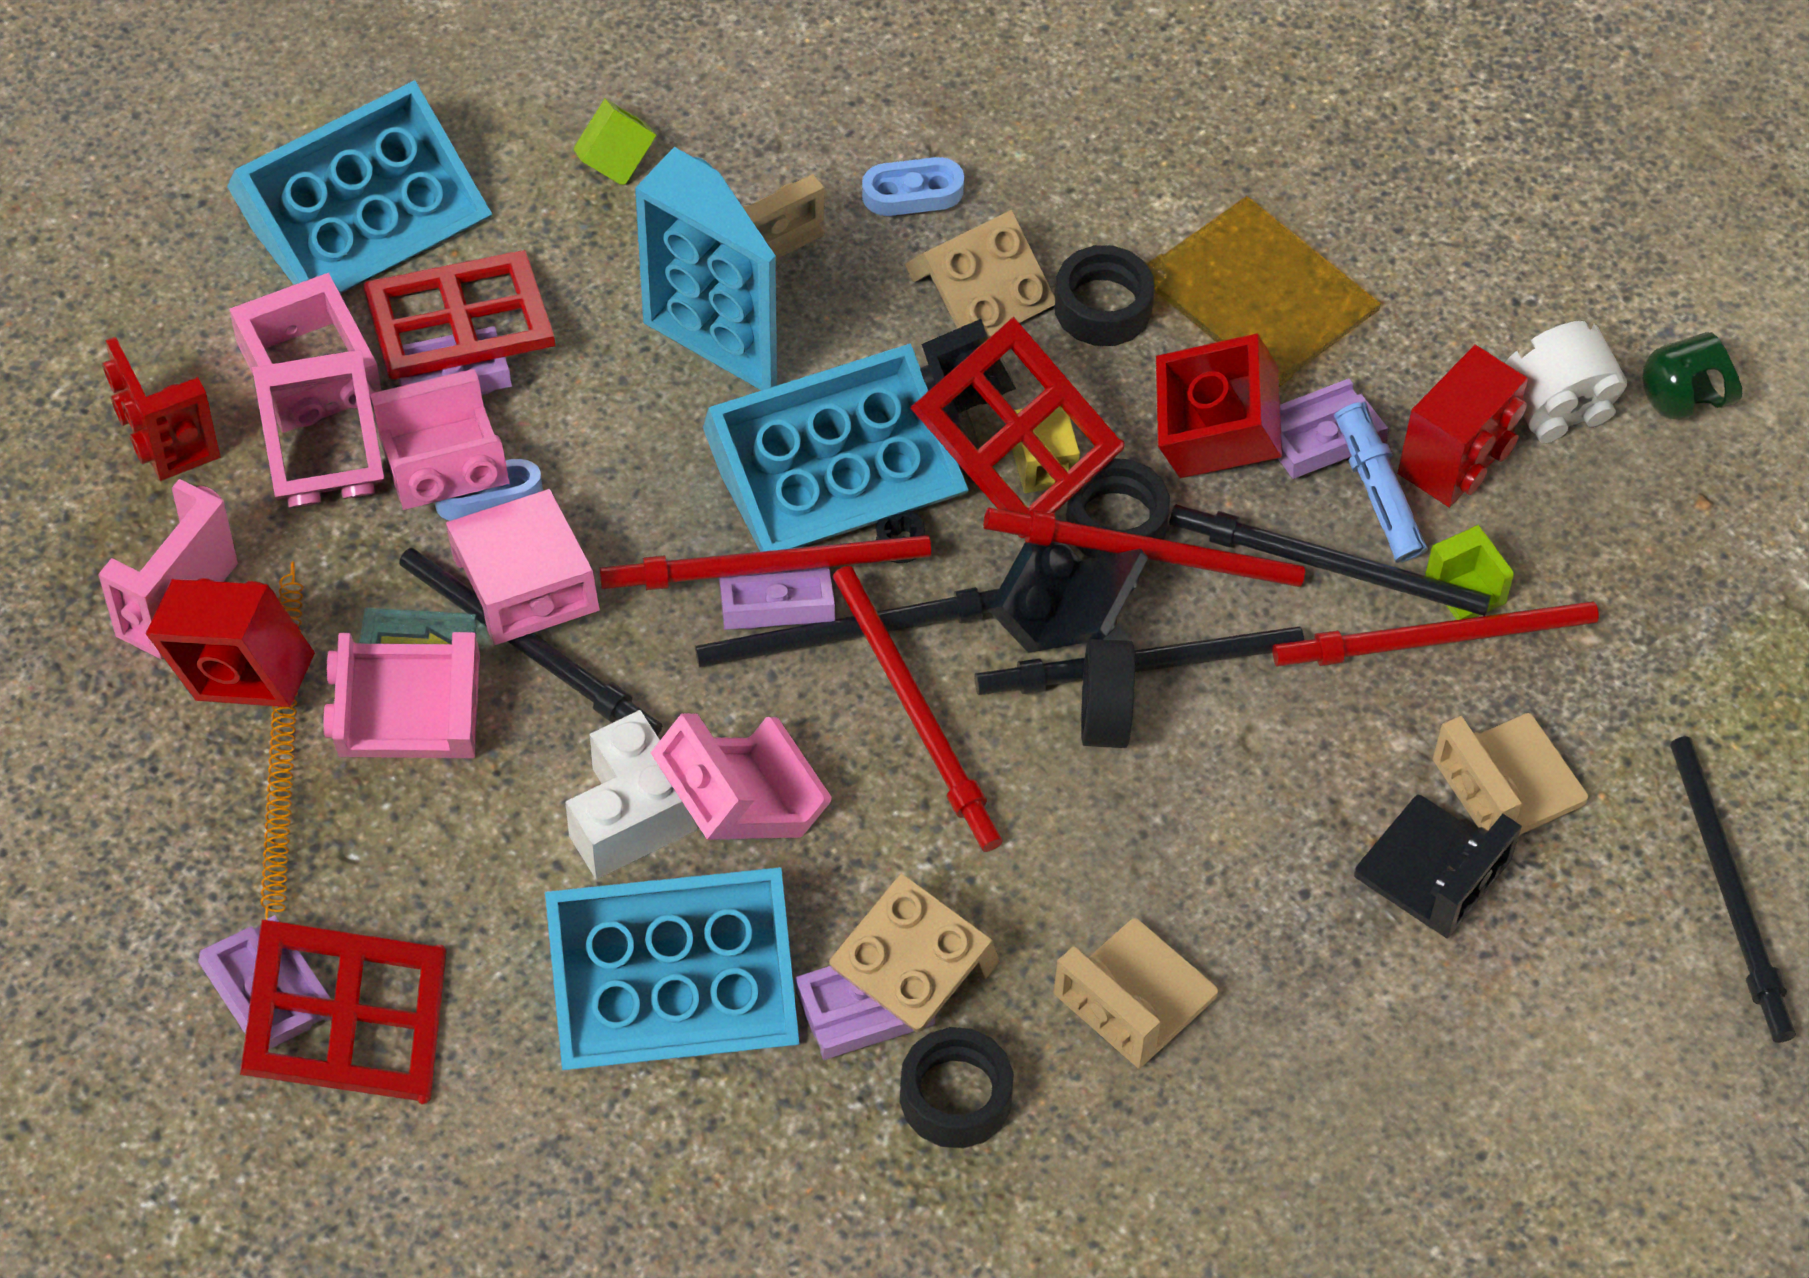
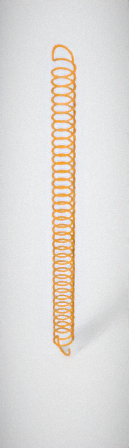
(282, 770)

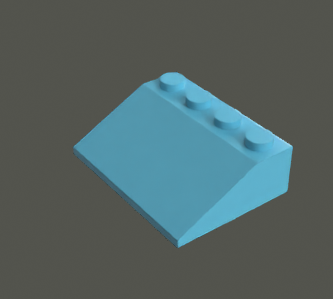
(359, 192)
(706, 269)
(831, 451)
(671, 968)

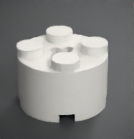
(1568, 380)

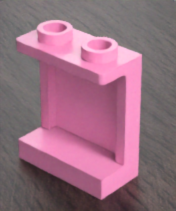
(438, 439)
(194, 550)
(524, 566)
(404, 698)
(741, 784)

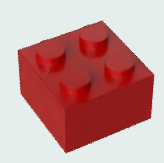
(1218, 406)
(1463, 426)
(230, 642)

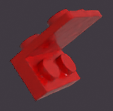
(169, 426)

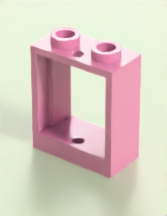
(290, 315)
(312, 372)

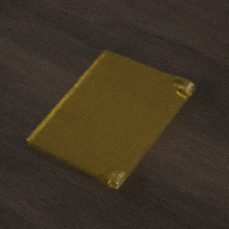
(1258, 277)

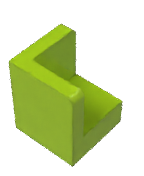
(614, 142)
(1472, 563)

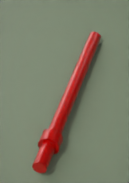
(1042, 528)
(657, 572)
(1332, 647)
(963, 794)

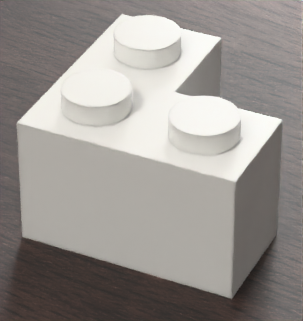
(633, 806)

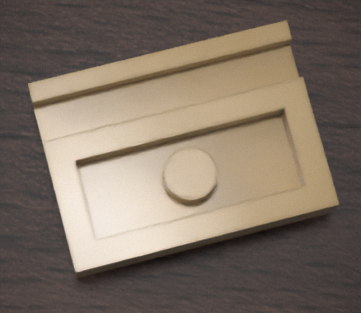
(790, 215)

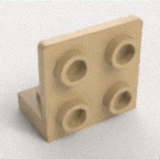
(986, 275)
(1507, 772)
(912, 953)
(1133, 991)

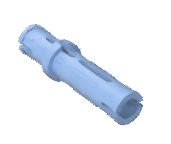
(1373, 464)

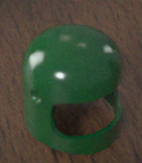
(1678, 376)

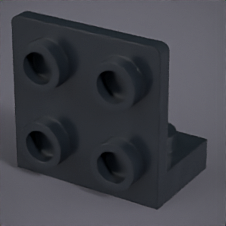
(948, 352)
(1062, 600)
(1437, 863)

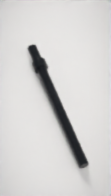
(1226, 529)
(965, 606)
(1034, 675)
(607, 699)
(1764, 980)

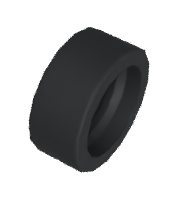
(1110, 264)
(1127, 478)
(1108, 693)
(959, 1046)

